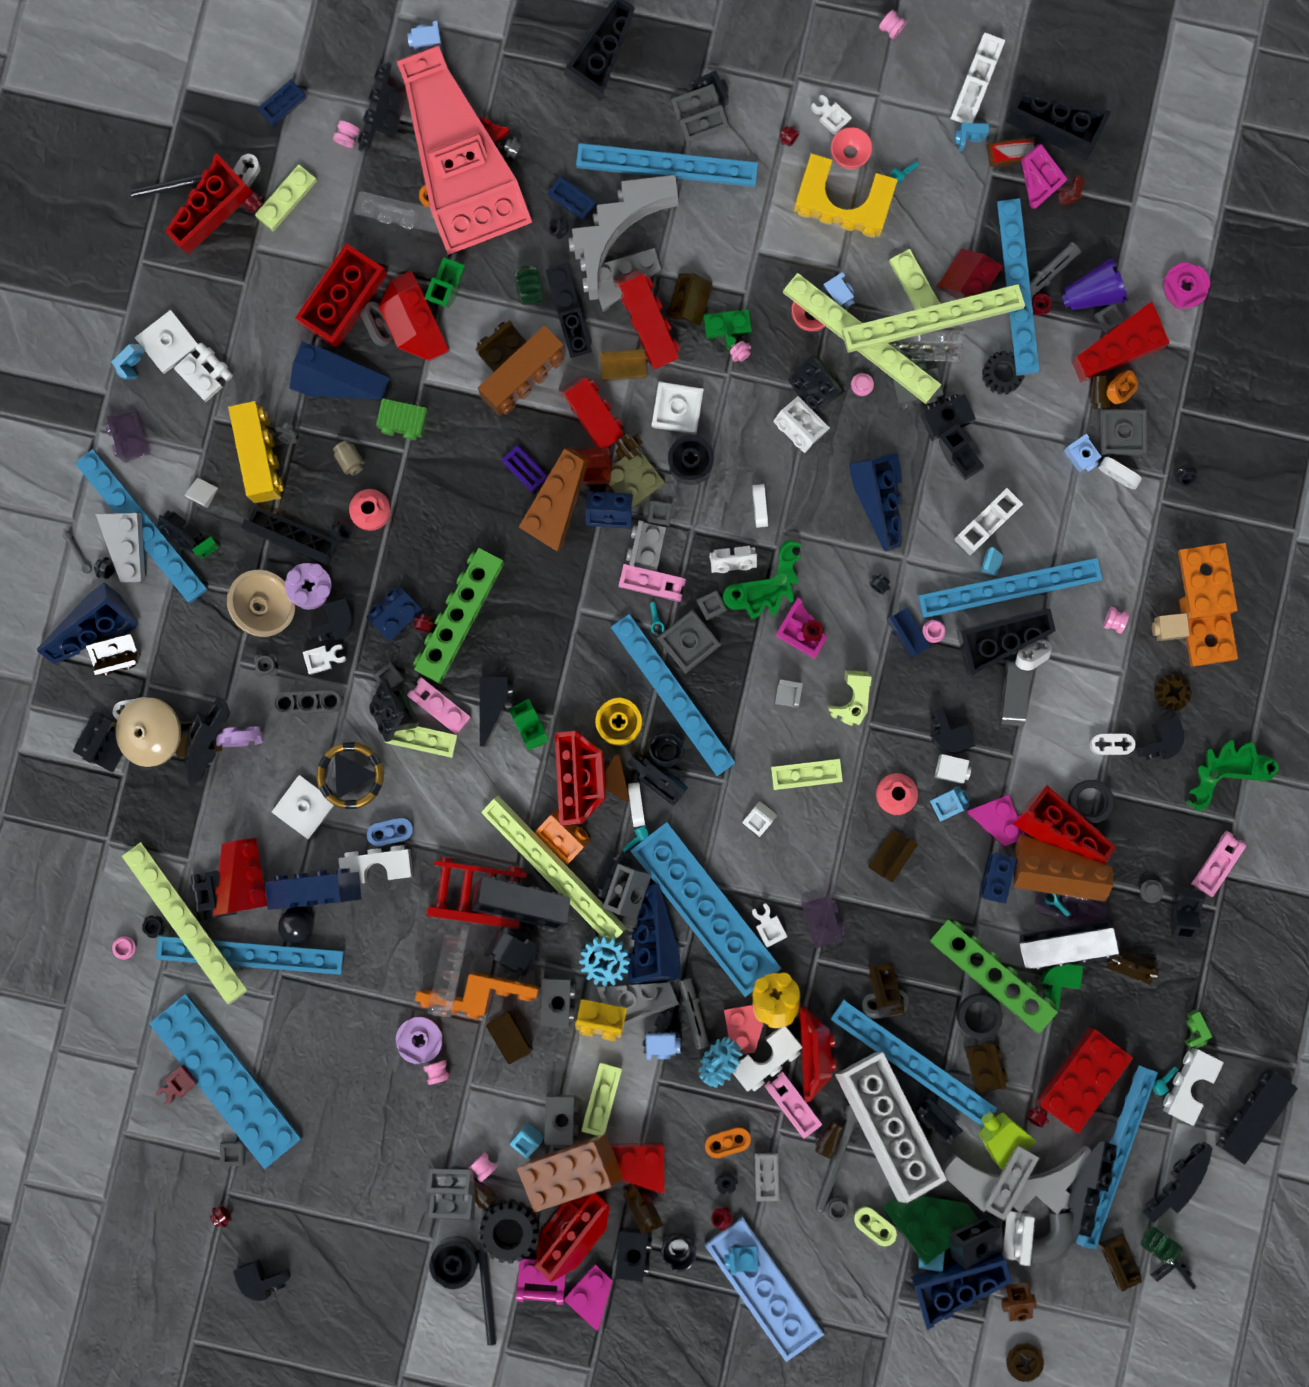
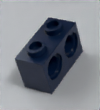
(998, 878)

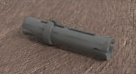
(1043, 277)
(701, 1039)

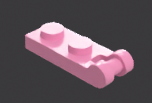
(651, 582)
(439, 707)
(1218, 864)
(793, 1106)

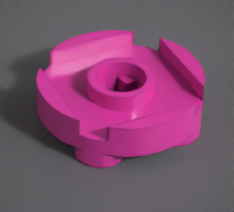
(1190, 273)

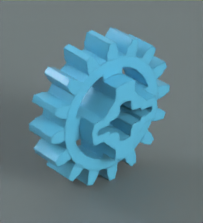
(601, 951)
(720, 1062)

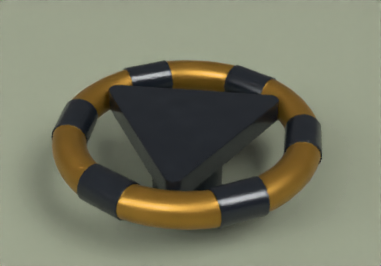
(350, 775)

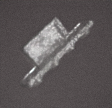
(395, 211)

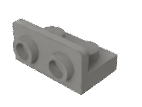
(646, 546)

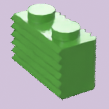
(402, 419)

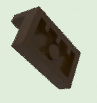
(500, 345)
(985, 1067)

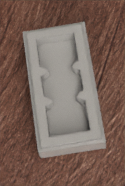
(767, 1176)

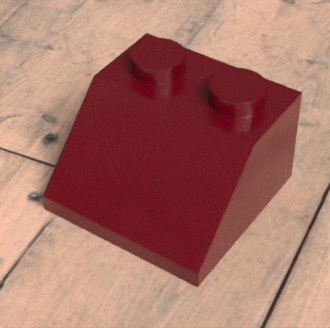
(969, 275)

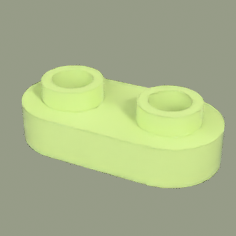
(874, 1226)

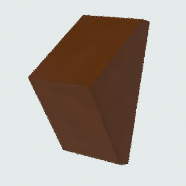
(615, 779)

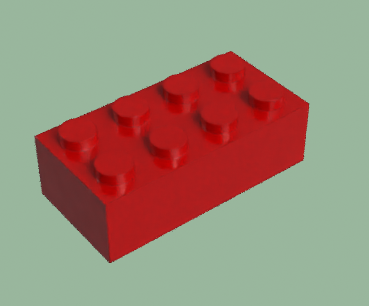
(341, 296)
(1084, 1080)

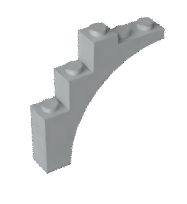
(636, 200)
(1047, 1186)

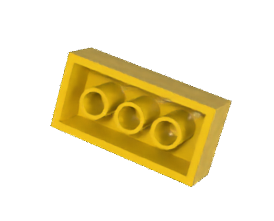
(255, 452)

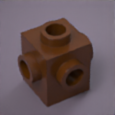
(1018, 1302)

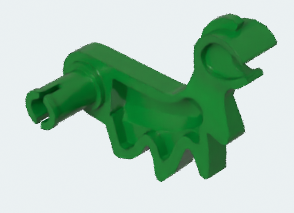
(758, 594)
(1234, 764)

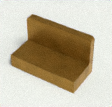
(623, 365)

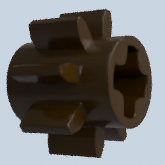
(629, 446)

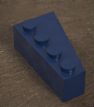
(313, 890)
(955, 1287)

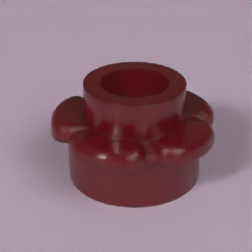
(789, 135)
(253, 202)
(1045, 300)
(423, 623)
(816, 626)
(1037, 1117)
(220, 1216)
(722, 1218)

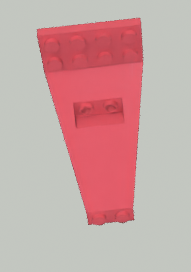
(474, 195)

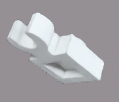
(833, 117)
(320, 660)
(769, 929)

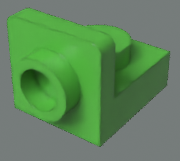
(1197, 1025)

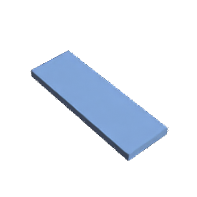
(767, 1293)

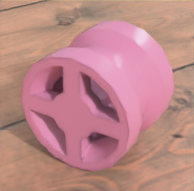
(892, 24)
(346, 134)
(1116, 620)
(437, 1072)
(483, 1167)

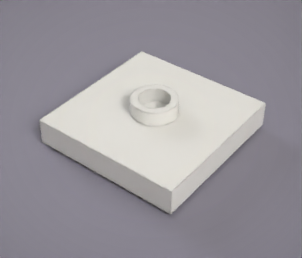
(167, 342)
(677, 408)
(303, 807)

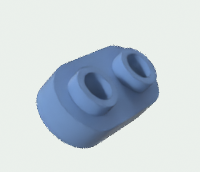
(390, 832)

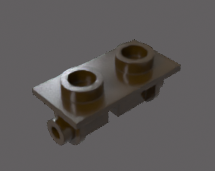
(1133, 966)
(642, 1209)

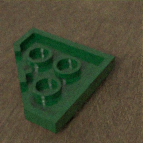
(928, 1222)

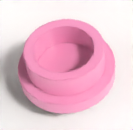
(740, 351)
(862, 384)
(933, 631)
(124, 947)

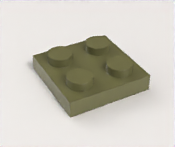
(635, 478)

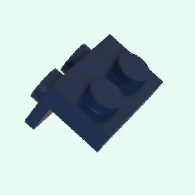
(393, 613)

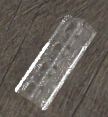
(937, 341)
(448, 974)

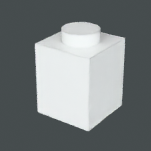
(952, 769)

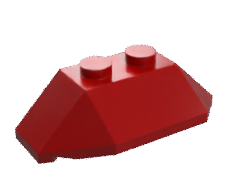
(411, 319)
(578, 777)
(815, 1053)
(571, 1235)

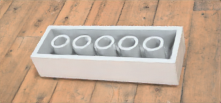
(891, 1127)

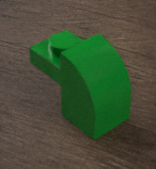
(445, 286)
(529, 724)
(1058, 977)

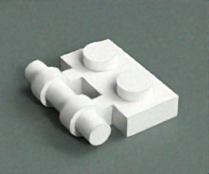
(198, 377)

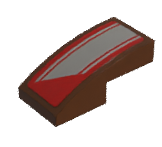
(1009, 152)

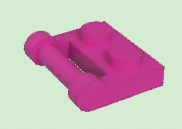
(530, 1274)

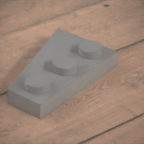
(644, 261)
(125, 544)
(639, 999)

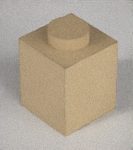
(1171, 627)

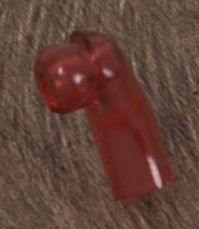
(1074, 194)

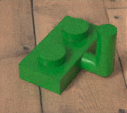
(727, 325)

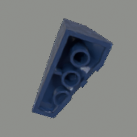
(329, 375)
(877, 489)
(96, 617)
(654, 949)

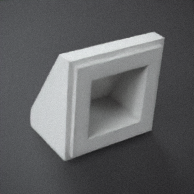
(201, 492)
(759, 818)

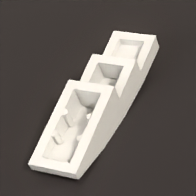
(977, 79)

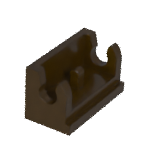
(885, 990)
(1120, 1262)

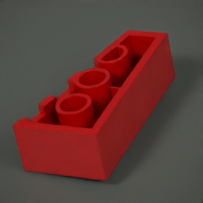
(1128, 342)

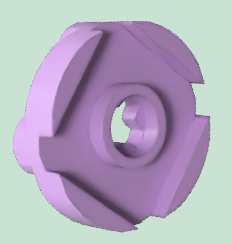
(314, 574)
(233, 738)
(406, 1043)

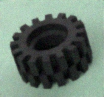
(990, 377)

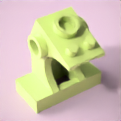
(860, 683)

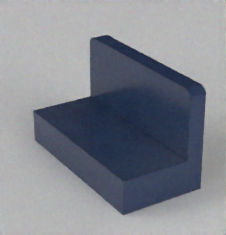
(908, 633)

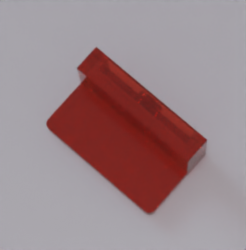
(598, 467)

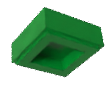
(206, 548)

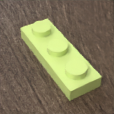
(286, 198)
(913, 280)
(426, 741)
(806, 774)
(601, 1099)

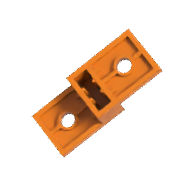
(1208, 604)
(479, 993)

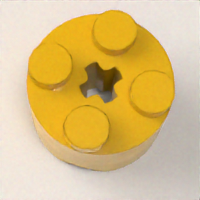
(628, 712)
(776, 1000)

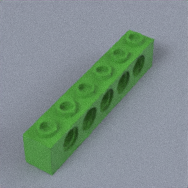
(460, 629)
(1046, 1008)

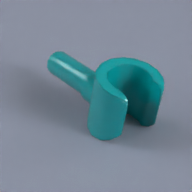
(900, 175)
(655, 618)
(642, 833)
(1048, 899)
(1160, 1085)

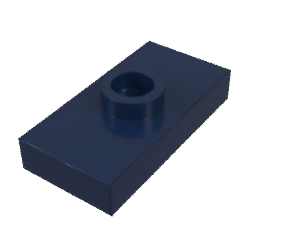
(282, 103)
(571, 198)

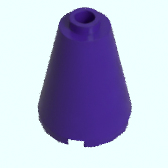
(1096, 288)

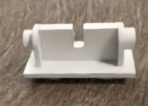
(744, 559)

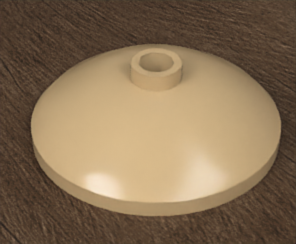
(266, 592)
(159, 728)

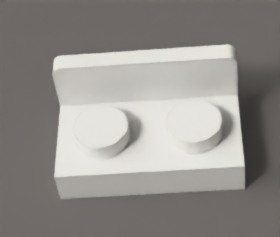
(800, 424)
(1018, 1237)

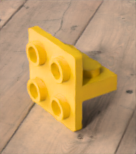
(600, 1019)

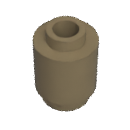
(348, 458)

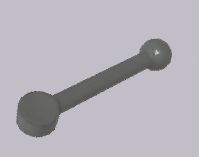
(85, 568)

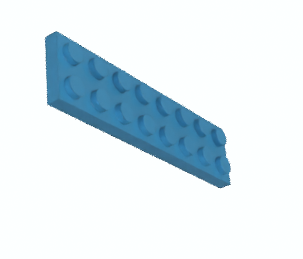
(705, 908)
(225, 1081)

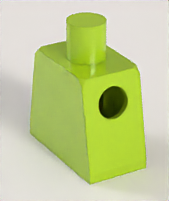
(1002, 1136)

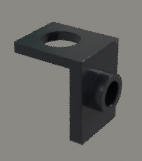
(720, 85)
(1182, 1270)

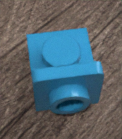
(973, 131)
(126, 359)
(950, 803)
(741, 1259)

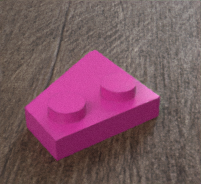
(1041, 175)
(791, 631)
(998, 820)
(590, 1295)

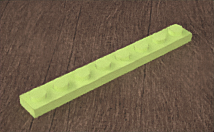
(933, 318)
(882, 355)
(553, 869)
(185, 923)

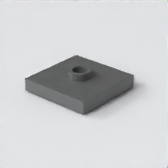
(1123, 432)
(688, 641)

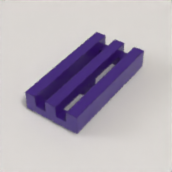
(538, 483)

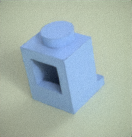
(425, 37)
(839, 291)
(1075, 455)
(661, 1045)

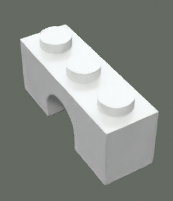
(988, 521)
(397, 862)
(783, 1048)
(1180, 1101)

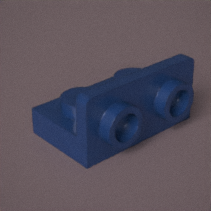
(609, 509)

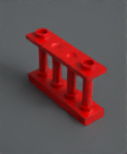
(463, 911)

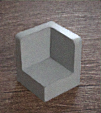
(788, 693)

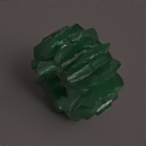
(528, 285)
(1161, 1245)

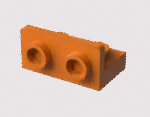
(563, 840)

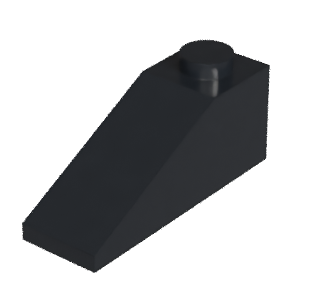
(493, 701)

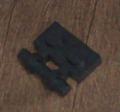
(211, 883)

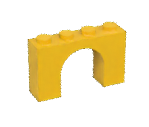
(814, 202)

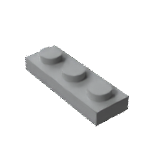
(1010, 1182)

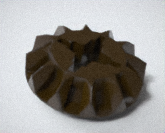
(1162, 689)
(1035, 1366)

